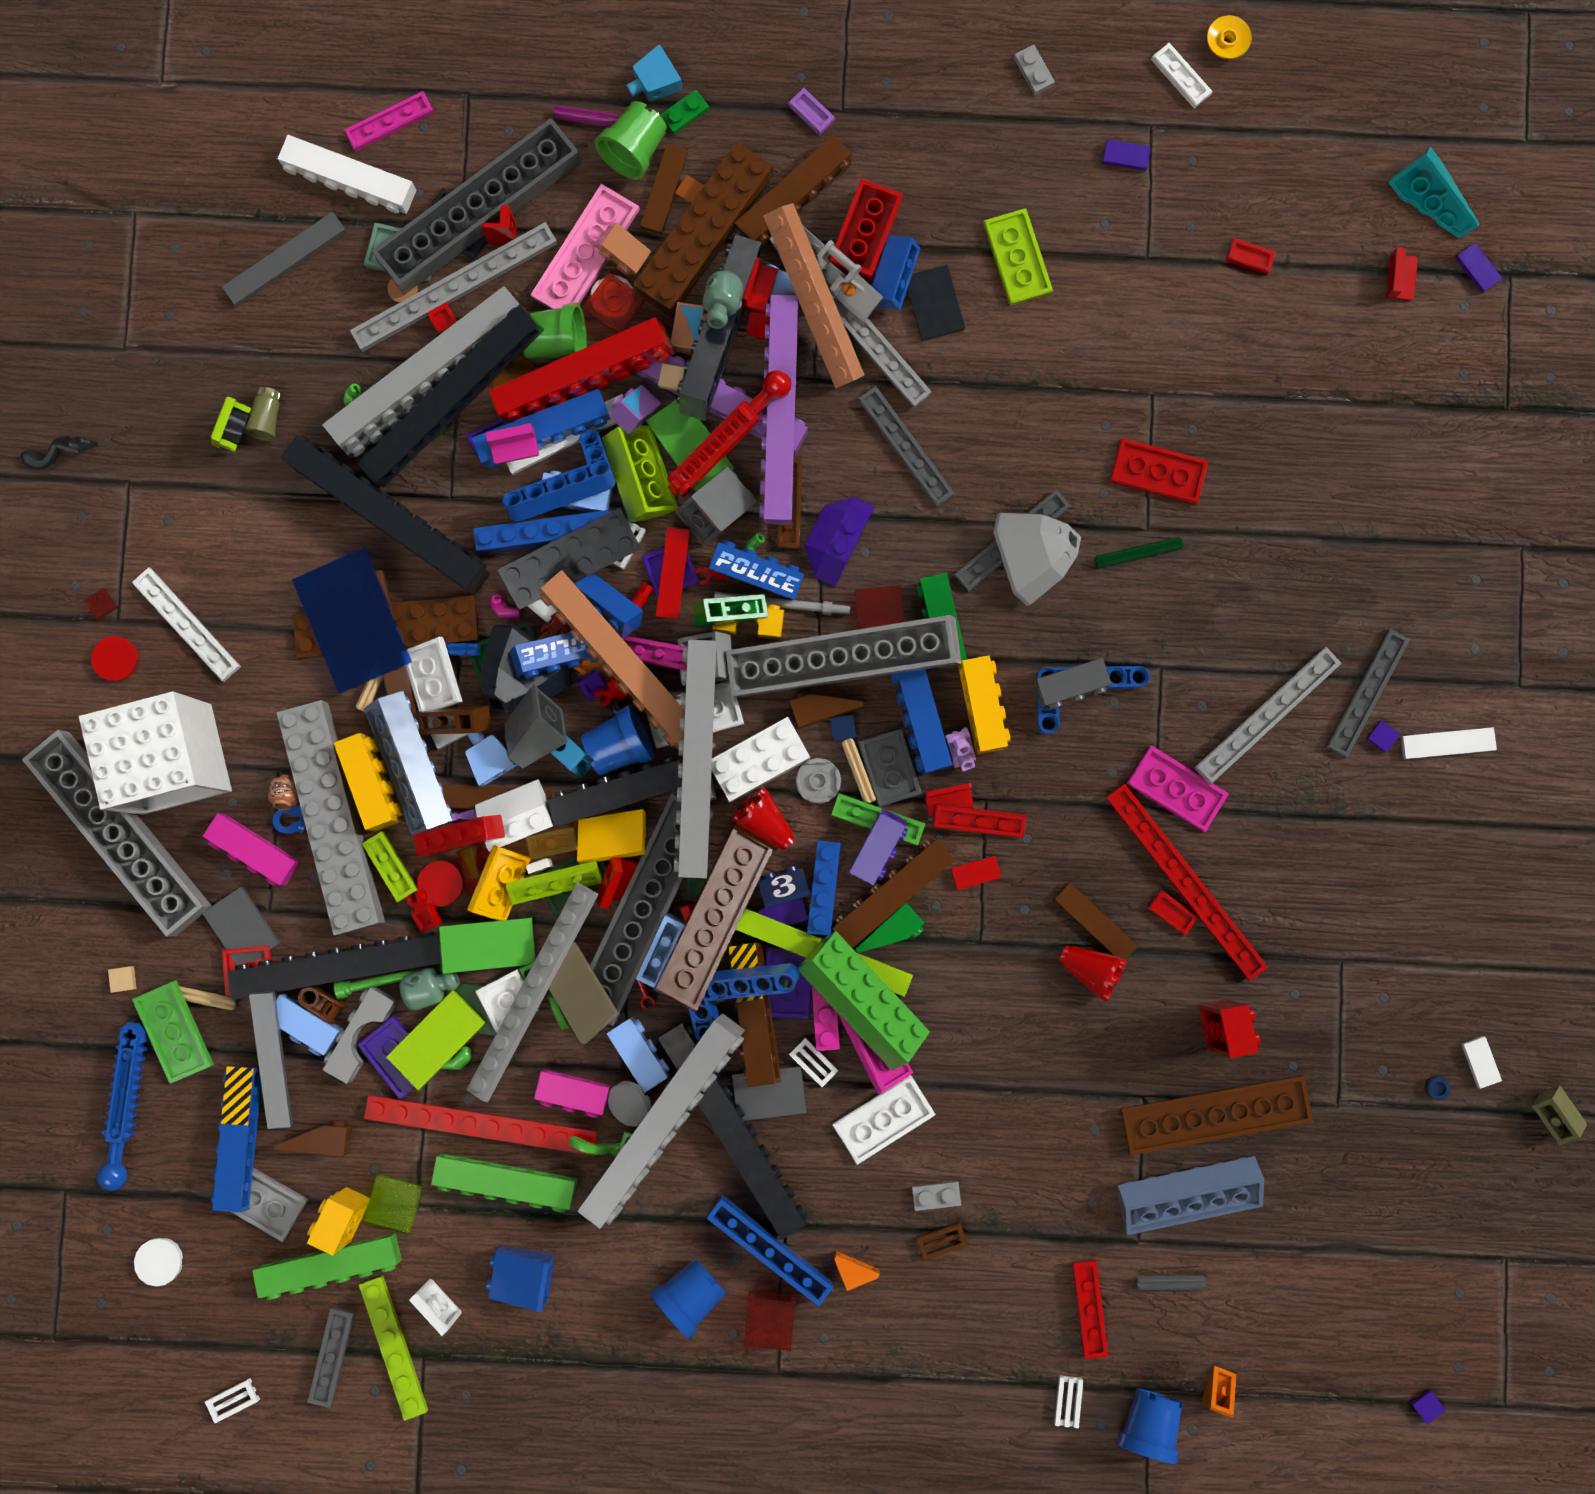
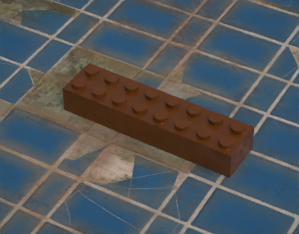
(703, 229)

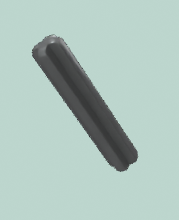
(1190, 1282)

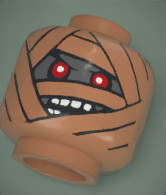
(283, 793)

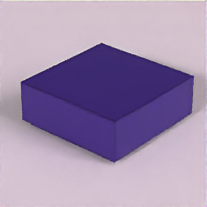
(590, 682)
(1383, 736)
(1428, 1406)

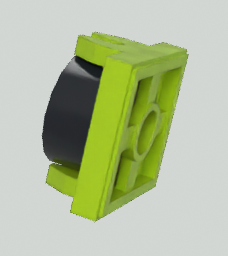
(230, 424)

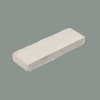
(1181, 75)

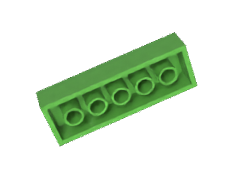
(864, 1001)

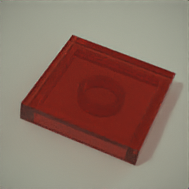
(614, 303)
(879, 606)

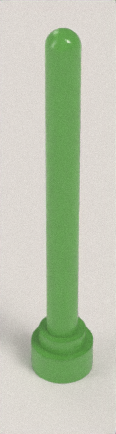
(345, 988)

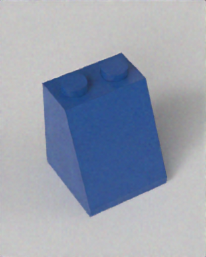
(521, 1277)

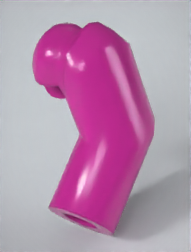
(502, 609)

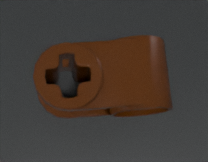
(322, 1004)

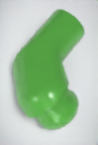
(352, 392)
(754, 542)
(460, 1060)

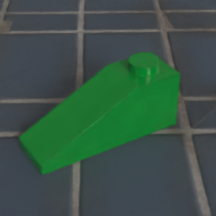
(729, 610)
(897, 927)

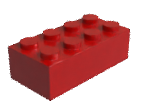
(868, 227)
(1229, 1028)

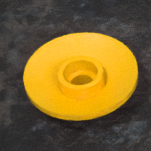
(1229, 28)

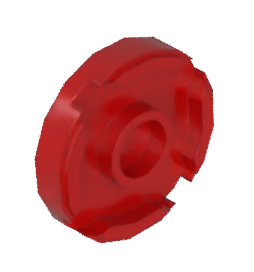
(114, 658)
(441, 883)

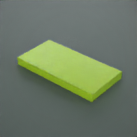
(1017, 257)
(436, 1040)

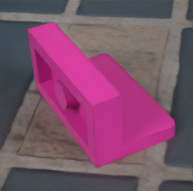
(513, 443)

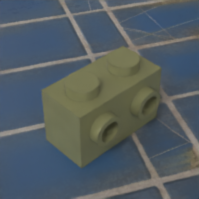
(1559, 1115)

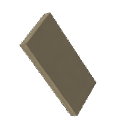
(581, 996)

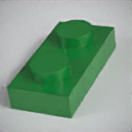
(685, 112)

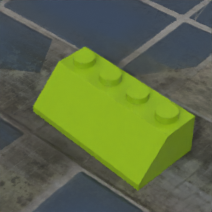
(639, 473)

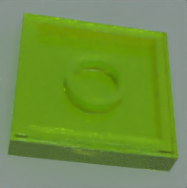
(393, 1203)

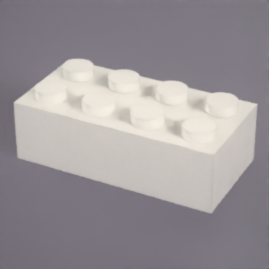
(759, 760)

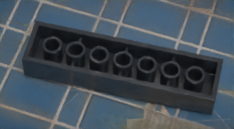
(714, 345)

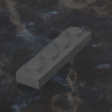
(331, 1357)

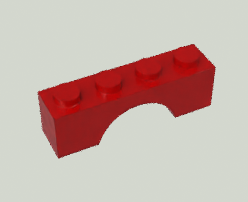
(459, 835)

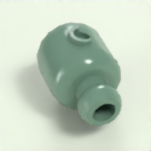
(722, 298)
(426, 988)

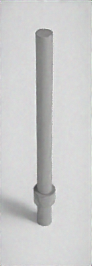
(825, 607)

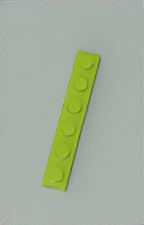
(393, 1347)

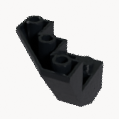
(499, 679)

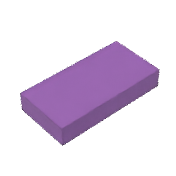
(811, 111)

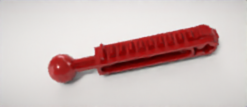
(727, 435)

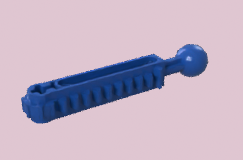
(123, 1097)

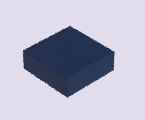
(843, 728)

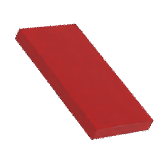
(1159, 471)

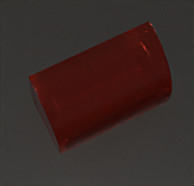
(471, 863)

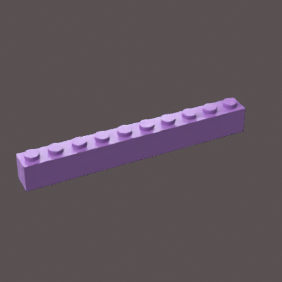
(780, 412)

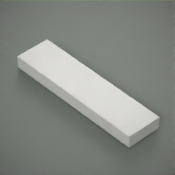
(1448, 743)

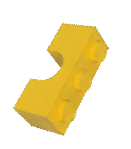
(768, 627)

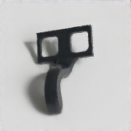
(36, 462)

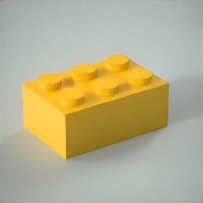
(338, 1220)

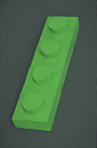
(866, 814)

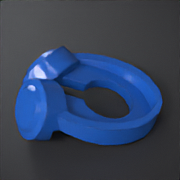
(295, 826)

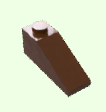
(818, 708)
(454, 720)
(325, 1140)

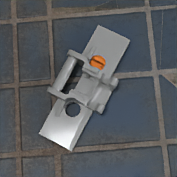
(849, 289)

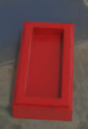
(1250, 256)
(976, 872)
(1172, 912)

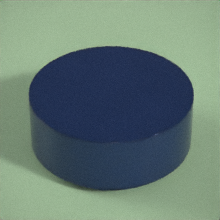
(1437, 1088)

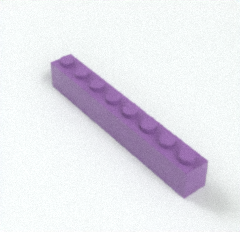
(726, 401)

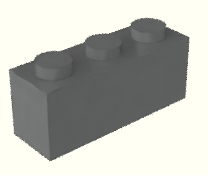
(1072, 684)

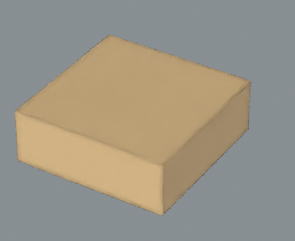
(670, 376)
(122, 979)

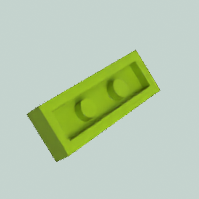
(390, 866)

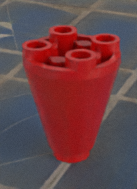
(764, 819)
(1094, 969)

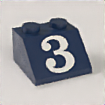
(783, 887)

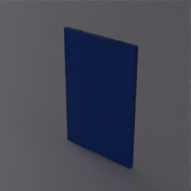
(352, 620)

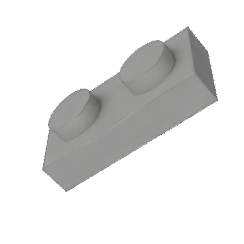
(1034, 70)
(936, 1195)

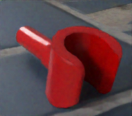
(645, 995)

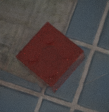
(769, 1321)

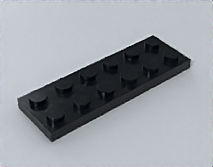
(574, 553)

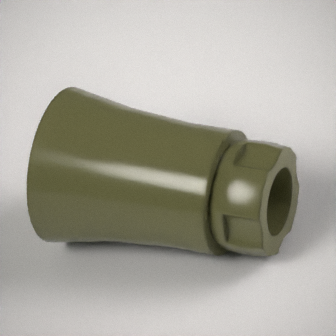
(263, 415)

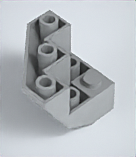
(1034, 552)

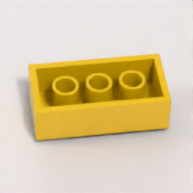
(983, 705)
(368, 782)

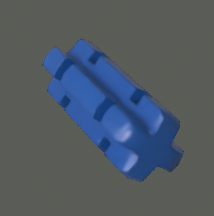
(463, 649)

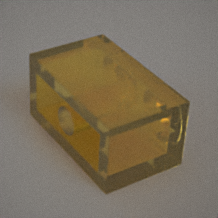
(552, 843)

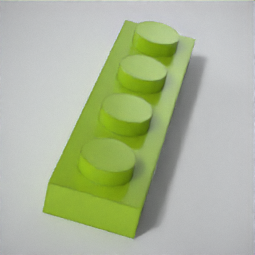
(553, 882)

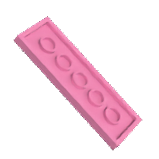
(578, 259)

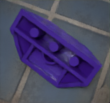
(836, 537)

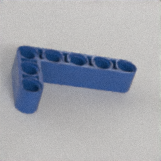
(565, 487)
(1126, 682)
(733, 989)

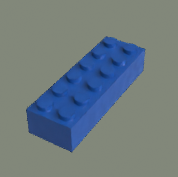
(923, 721)

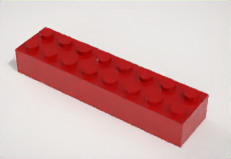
(584, 371)

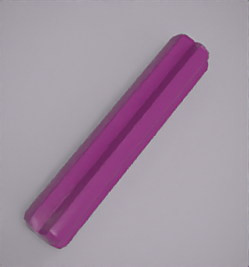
(584, 116)

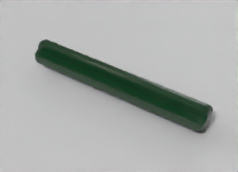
(1138, 552)

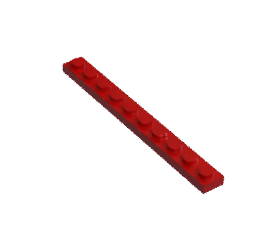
(1186, 882)
(475, 1123)

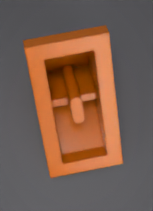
(854, 1272)
(1220, 1391)

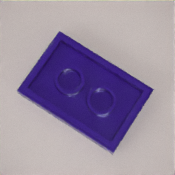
(794, 1003)
(379, 1046)

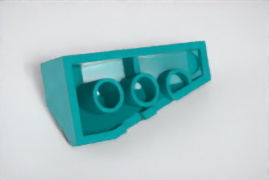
(1432, 190)

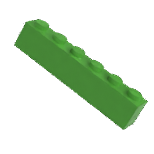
(504, 1181)
(320, 1267)

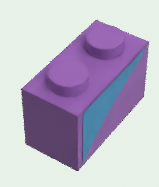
(634, 408)

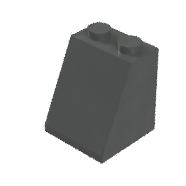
(715, 506)
(534, 728)

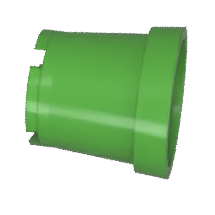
(631, 140)
(562, 333)

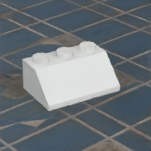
(522, 812)

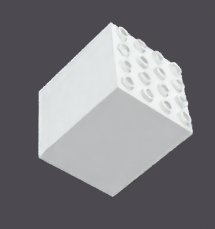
(155, 754)

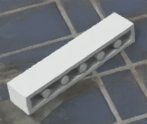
(346, 174)

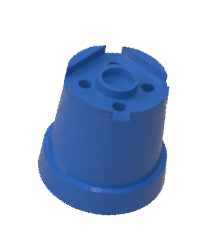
(618, 742)
(688, 1297)
(1152, 1427)

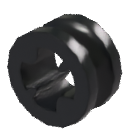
(612, 709)

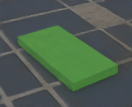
(681, 436)
(486, 945)
(172, 1032)

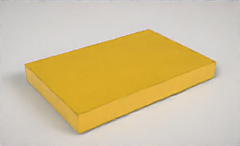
(611, 836)
(491, 895)

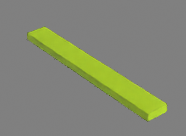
(803, 943)

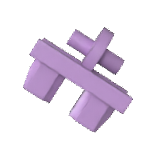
(961, 749)

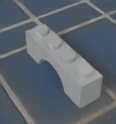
(345, 1059)

